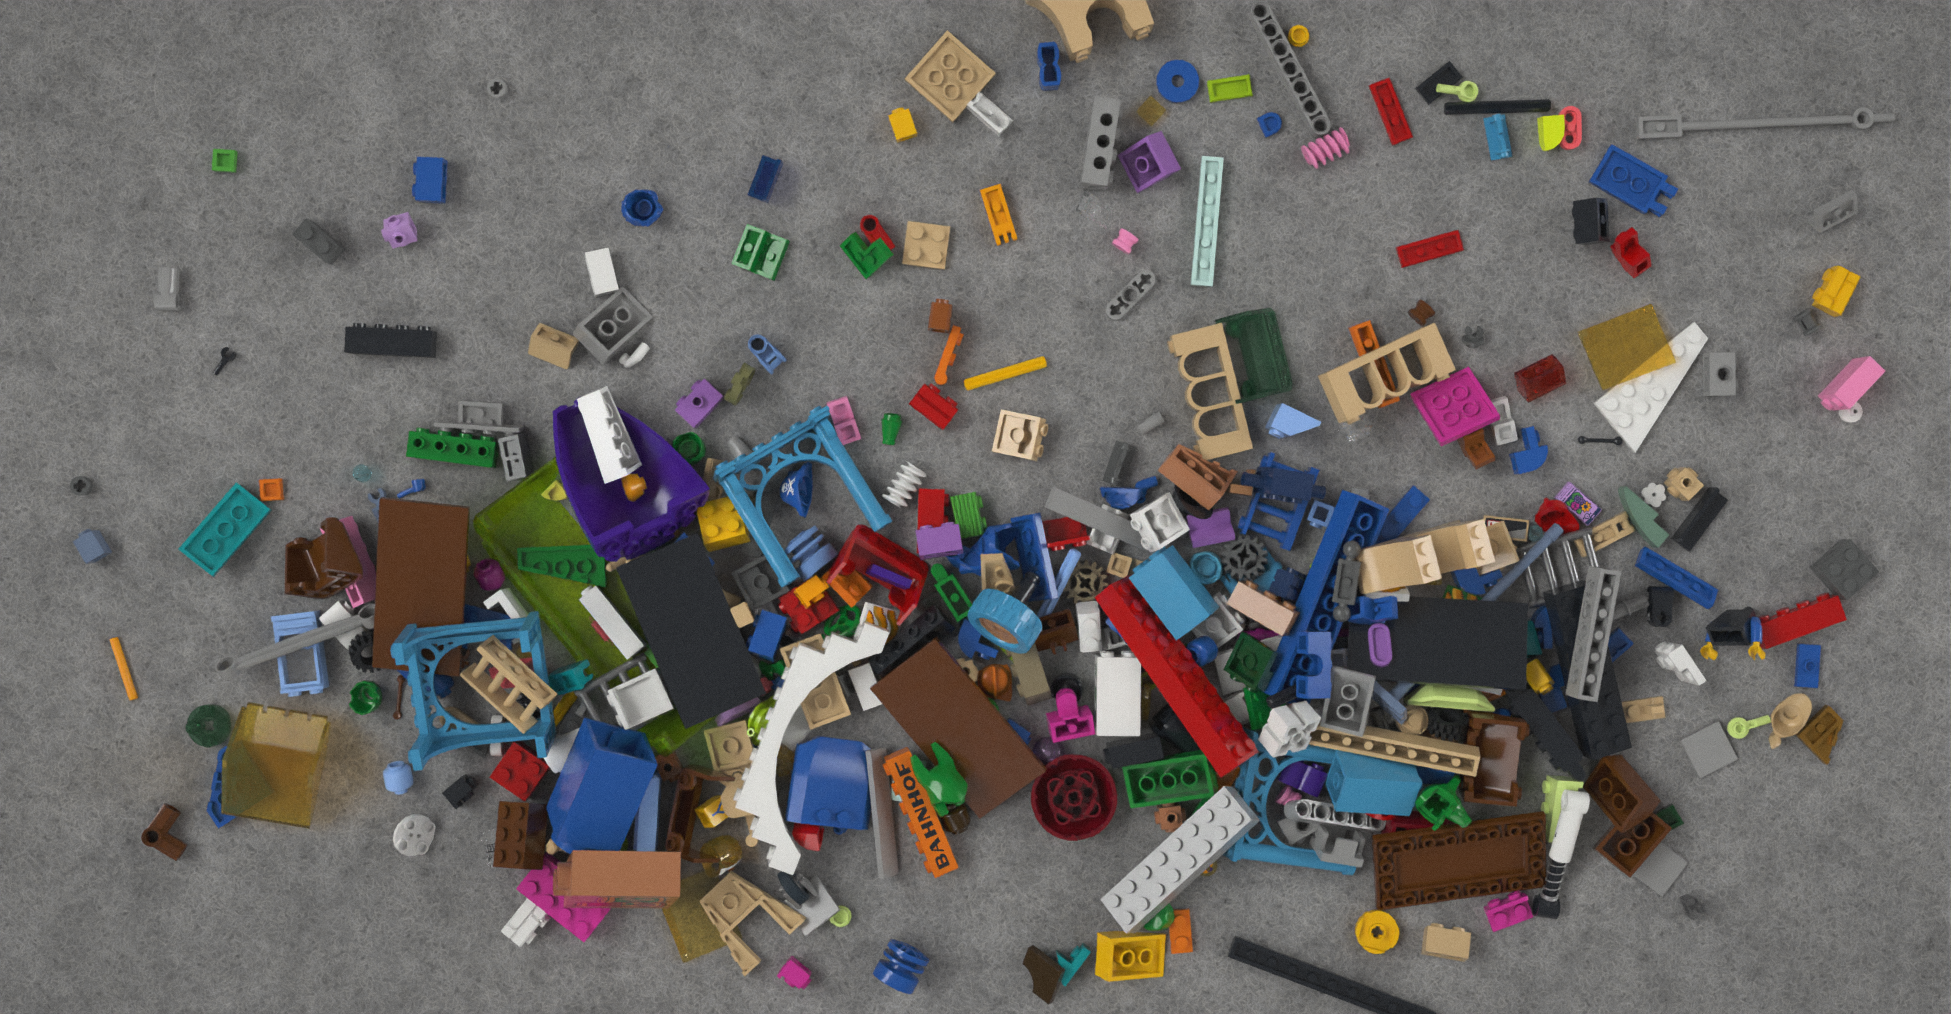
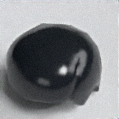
(1072, 682)

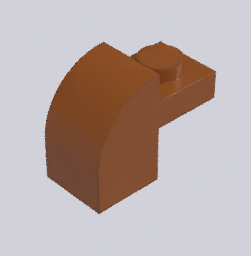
(1476, 449)

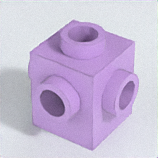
(399, 230)

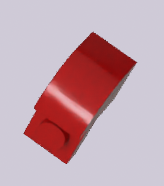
(1630, 254)

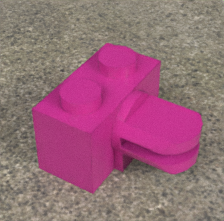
(1070, 719)

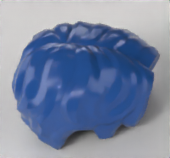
(641, 207)

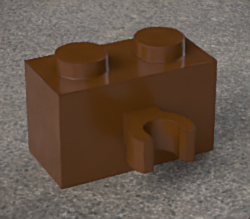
(1056, 631)

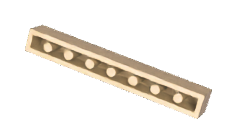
(1402, 748)

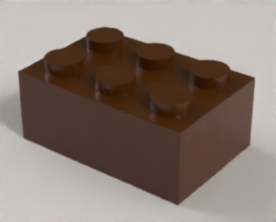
(520, 835)

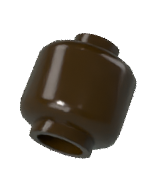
(957, 819)

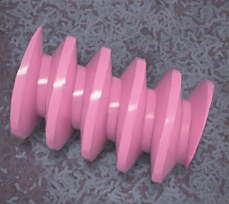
(1326, 148)

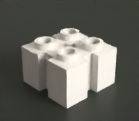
(1289, 728)

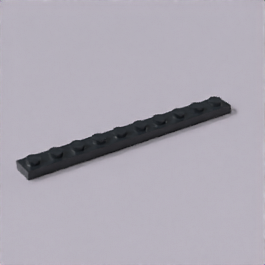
(1321, 979)

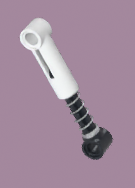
(1573, 807)

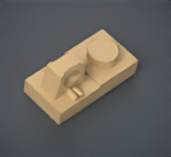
(1643, 709)

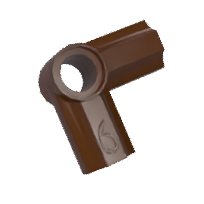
(162, 824)

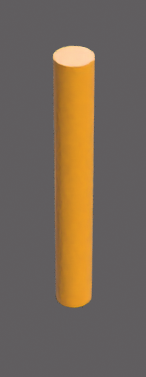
(123, 668)

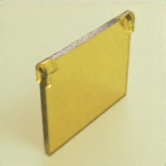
(1626, 347)
(689, 921)

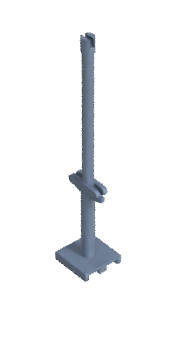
(1390, 700)

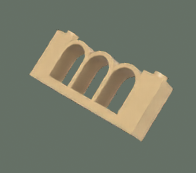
(1199, 340)
(1430, 352)

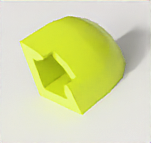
(1550, 131)

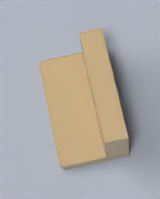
(552, 345)

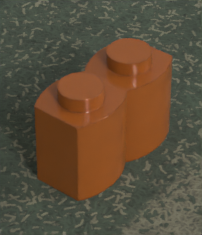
(940, 316)

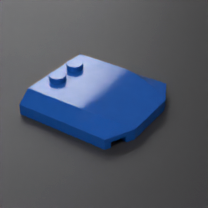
(830, 784)

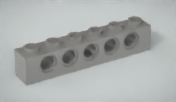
(1593, 633)

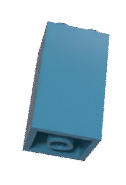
(1173, 591)
(1372, 785)

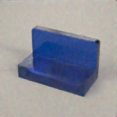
(765, 178)

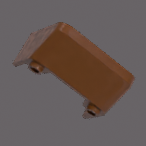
(683, 812)

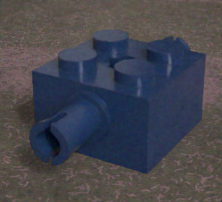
(1283, 485)

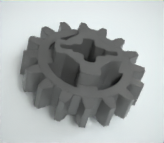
(1252, 560)

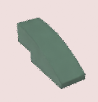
(1642, 517)

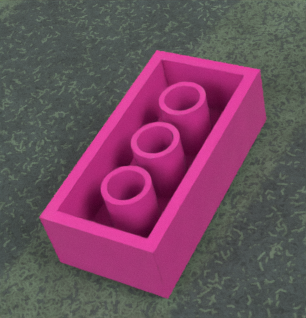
(539, 889)

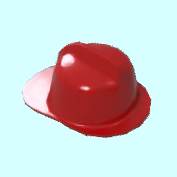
(1556, 512)

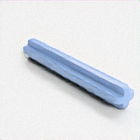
(1060, 580)

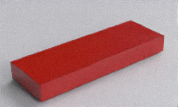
(1390, 111)
(1429, 248)

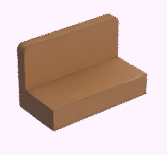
(1239, 489)

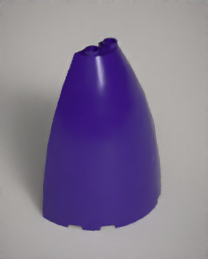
(604, 513)

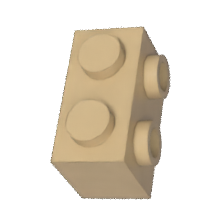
(1446, 943)

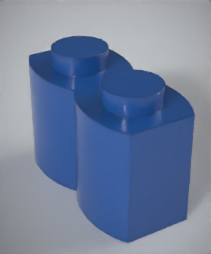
(1048, 63)

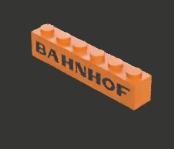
(921, 814)

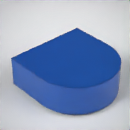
(1269, 123)

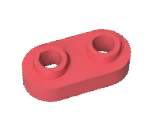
(1572, 128)

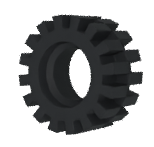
(355, 652)
(1447, 723)

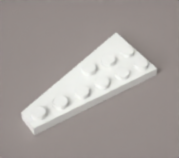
(1638, 402)

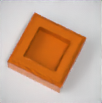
(271, 489)

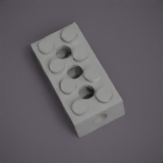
(1110, 111)

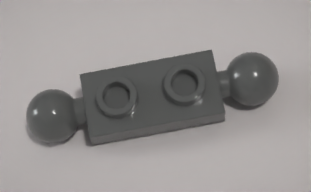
(1346, 581)

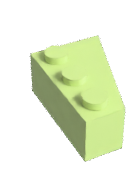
(1553, 789)

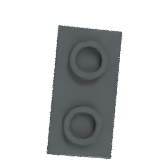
(1119, 463)

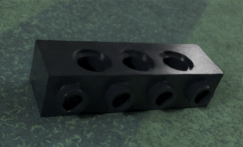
(911, 639)

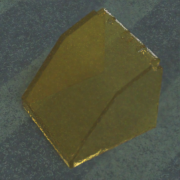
(274, 765)

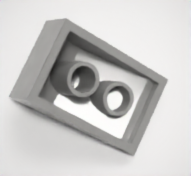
(612, 325)
(1349, 701)

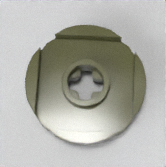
(740, 382)

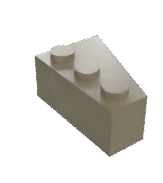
(1031, 676)

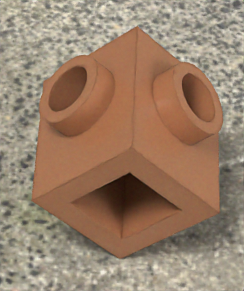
(1166, 809)

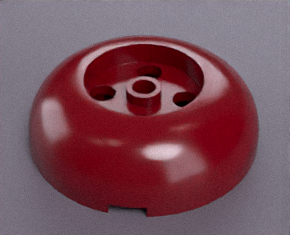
(1096, 809)

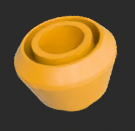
(633, 486)

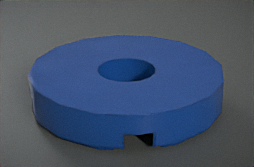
(1168, 90)

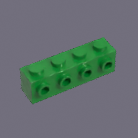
(452, 449)

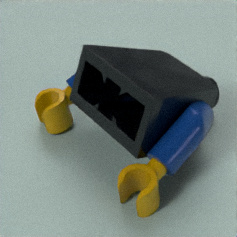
(1734, 628)

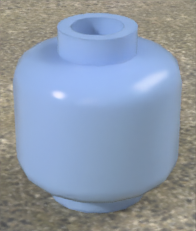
(398, 777)

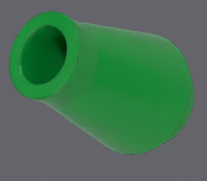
(890, 427)

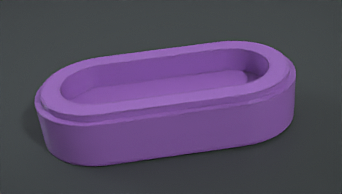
(1379, 645)

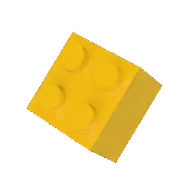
(721, 525)

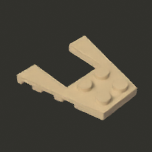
(731, 902)

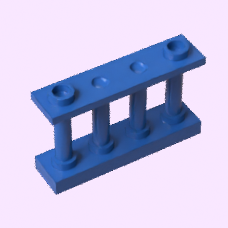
(1293, 517)

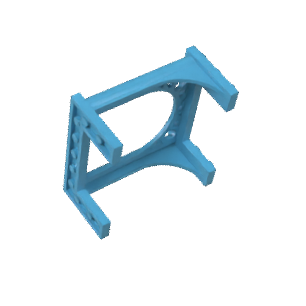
(435, 740)

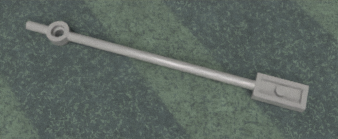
(1672, 126)

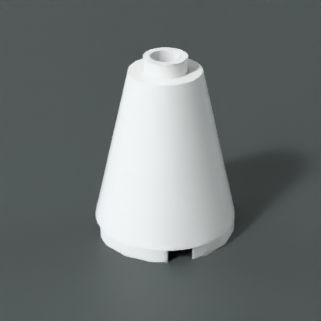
(559, 750)

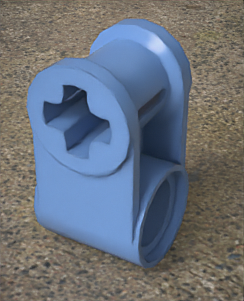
(767, 354)

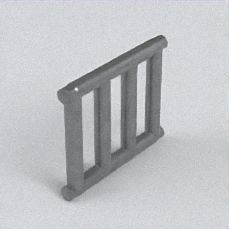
(1564, 540)
(601, 682)

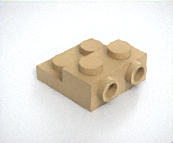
(1020, 435)

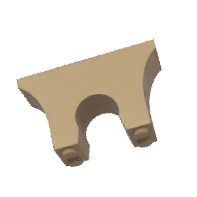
(1071, 22)
(1424, 555)

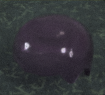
(1047, 750)

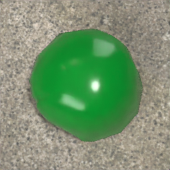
(360, 702)

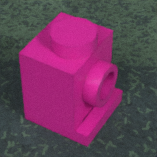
(795, 973)

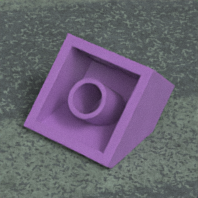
(1149, 161)

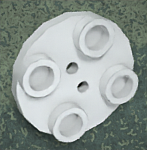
(414, 844)

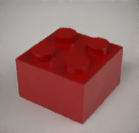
(520, 770)

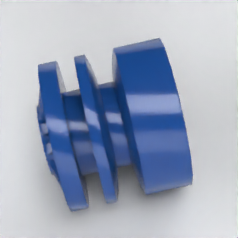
(898, 971)

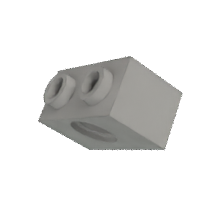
(1711, 383)
(1292, 832)

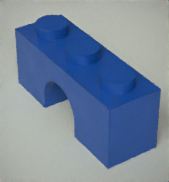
(1317, 681)

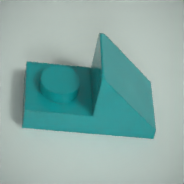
(1071, 966)

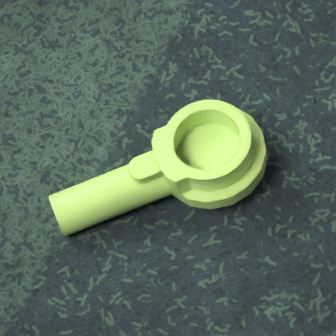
(1466, 91)
(1740, 727)
(841, 918)

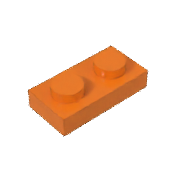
(1180, 932)

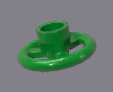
(844, 624)

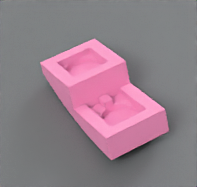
(843, 420)

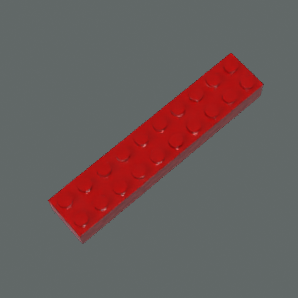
(1177, 677)

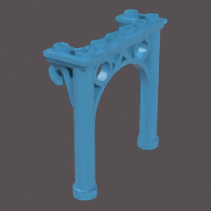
(841, 463)
(1281, 852)

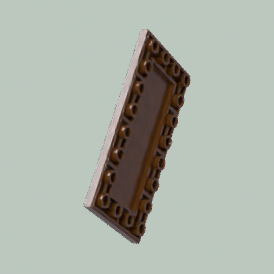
(419, 575)
(943, 705)
(1459, 861)

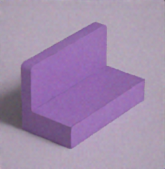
(1211, 530)

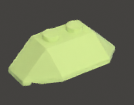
(1449, 697)

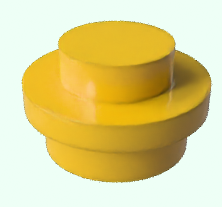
(1298, 36)

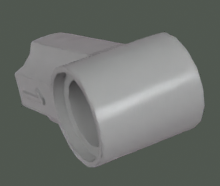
(168, 290)

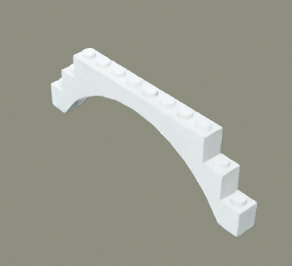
(806, 671)

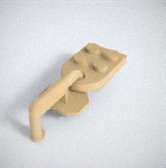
(729, 753)

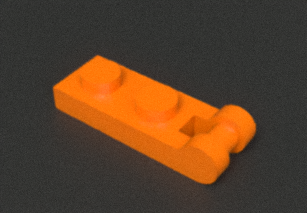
(948, 356)

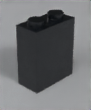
(1133, 750)

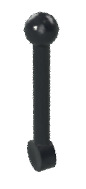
(1618, 440)

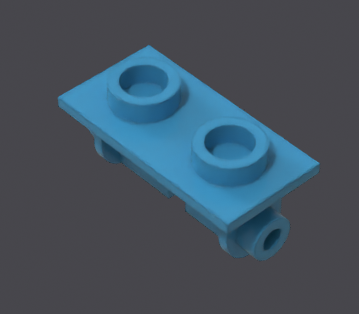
(1497, 137)

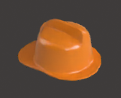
(996, 681)

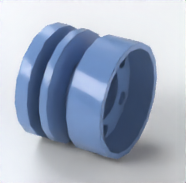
(809, 553)

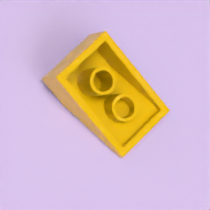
(1129, 955)

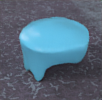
(1206, 567)

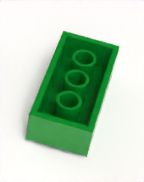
(1170, 779)

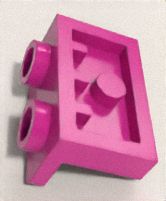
(1508, 911)

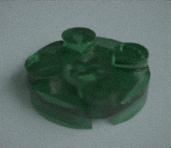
(196, 726)

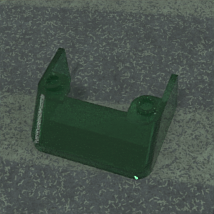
(1261, 353)

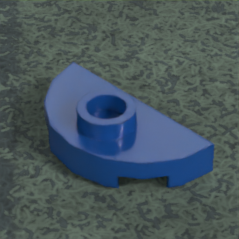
(1121, 496)

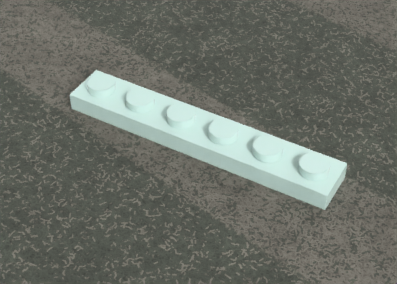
(1207, 221)

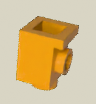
(811, 590)

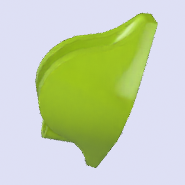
(757, 719)

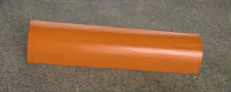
(1366, 341)

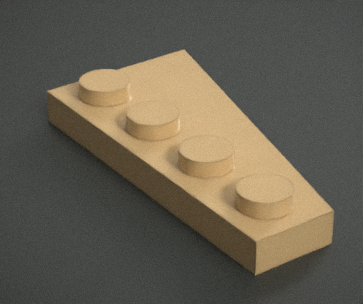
(996, 573)

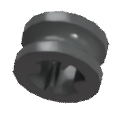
(73, 485)

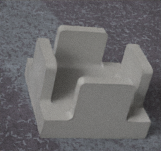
(1334, 848)

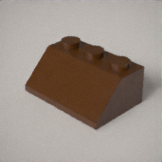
(1620, 792)
(1632, 848)

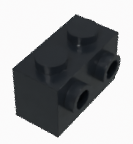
(1590, 221)

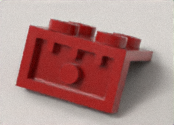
(1063, 532)

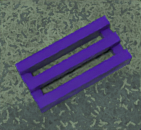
(888, 576)

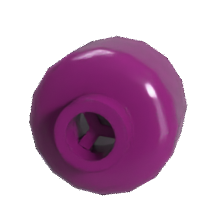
(489, 574)

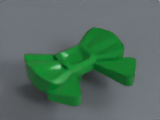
(769, 669)

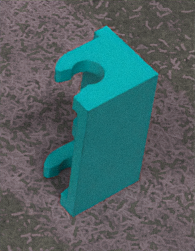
(569, 677)

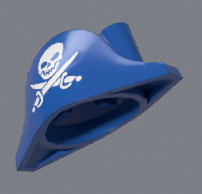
(798, 489)

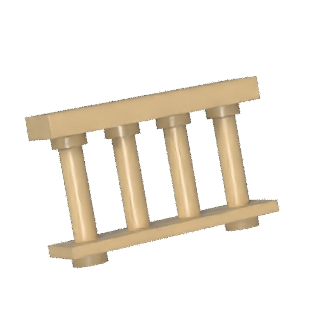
(518, 674)

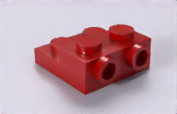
(806, 619)

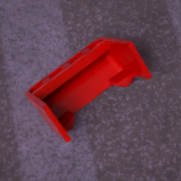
(870, 548)

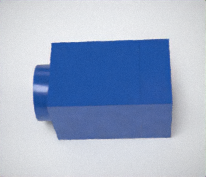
(600, 787)

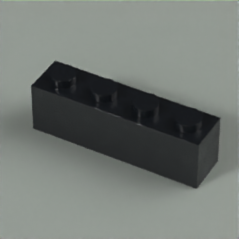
(390, 341)

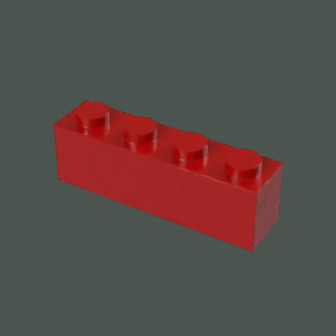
(1801, 620)

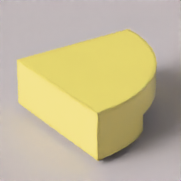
(555, 492)

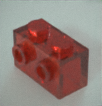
(1540, 378)

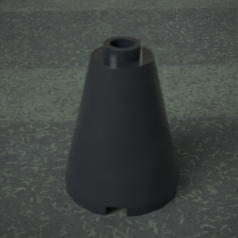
(1172, 730)

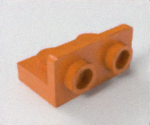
(850, 587)

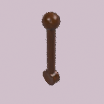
(397, 714)

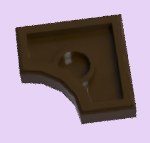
(1044, 972)

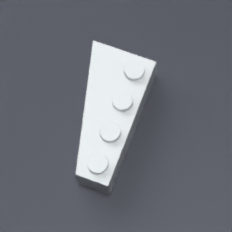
(608, 435)

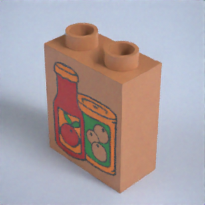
(618, 879)

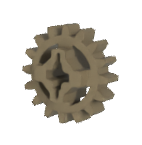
(1092, 576)

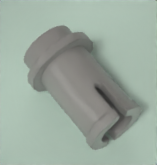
(1150, 423)

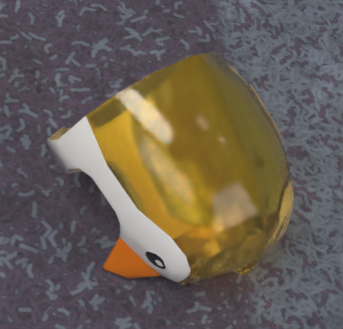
(725, 848)

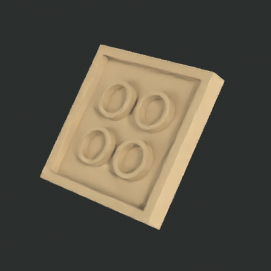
(950, 76)

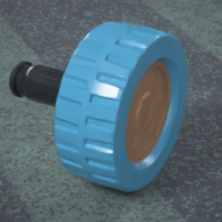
(1006, 617)

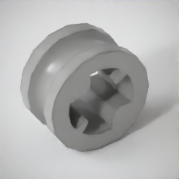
(492, 84)

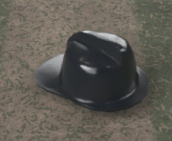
(1190, 506)

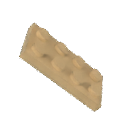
(827, 699)

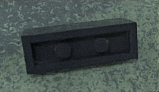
(1699, 518)

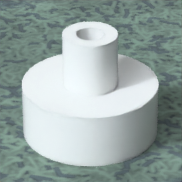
(1852, 414)

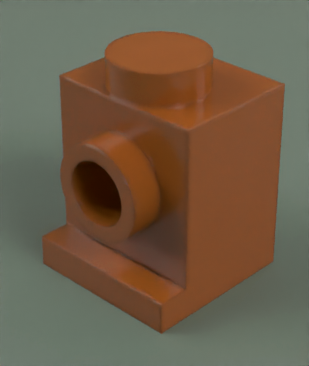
(676, 765)

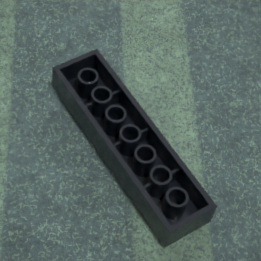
(1600, 724)

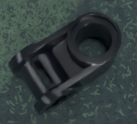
(1661, 604)

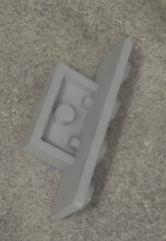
(479, 416)

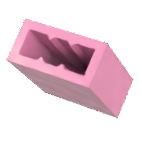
(1851, 383)

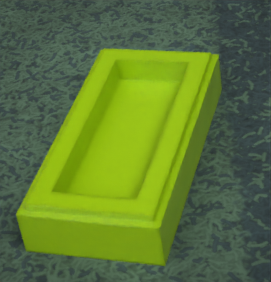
(1229, 88)

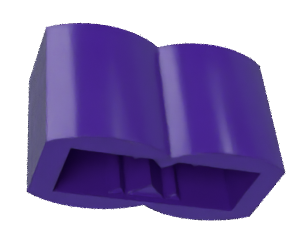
(1304, 777)

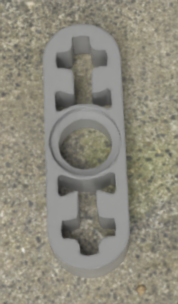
(1137, 279)

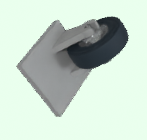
(808, 899)

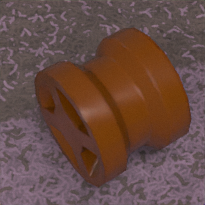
(1421, 312)

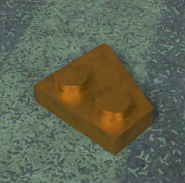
(1821, 733)

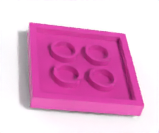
(1455, 406)

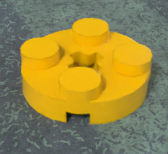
(1383, 941)

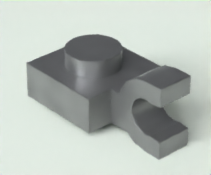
(1693, 907)

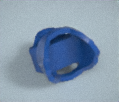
(993, 541)

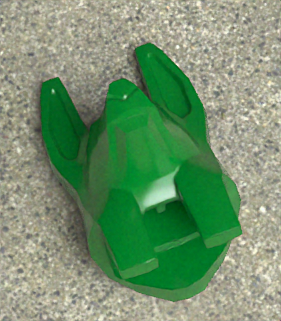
(942, 781)
(1442, 803)

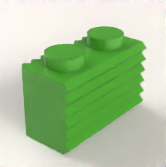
(967, 514)

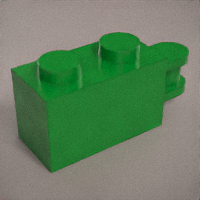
(951, 592)

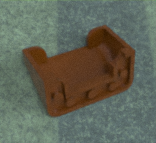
(322, 565)
(1499, 749)

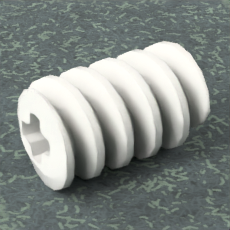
(904, 485)

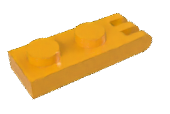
(998, 213)

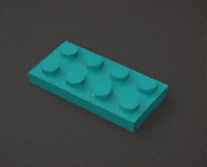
(224, 529)

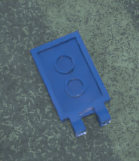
(1632, 181)

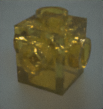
(788, 760)

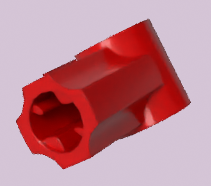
(877, 233)

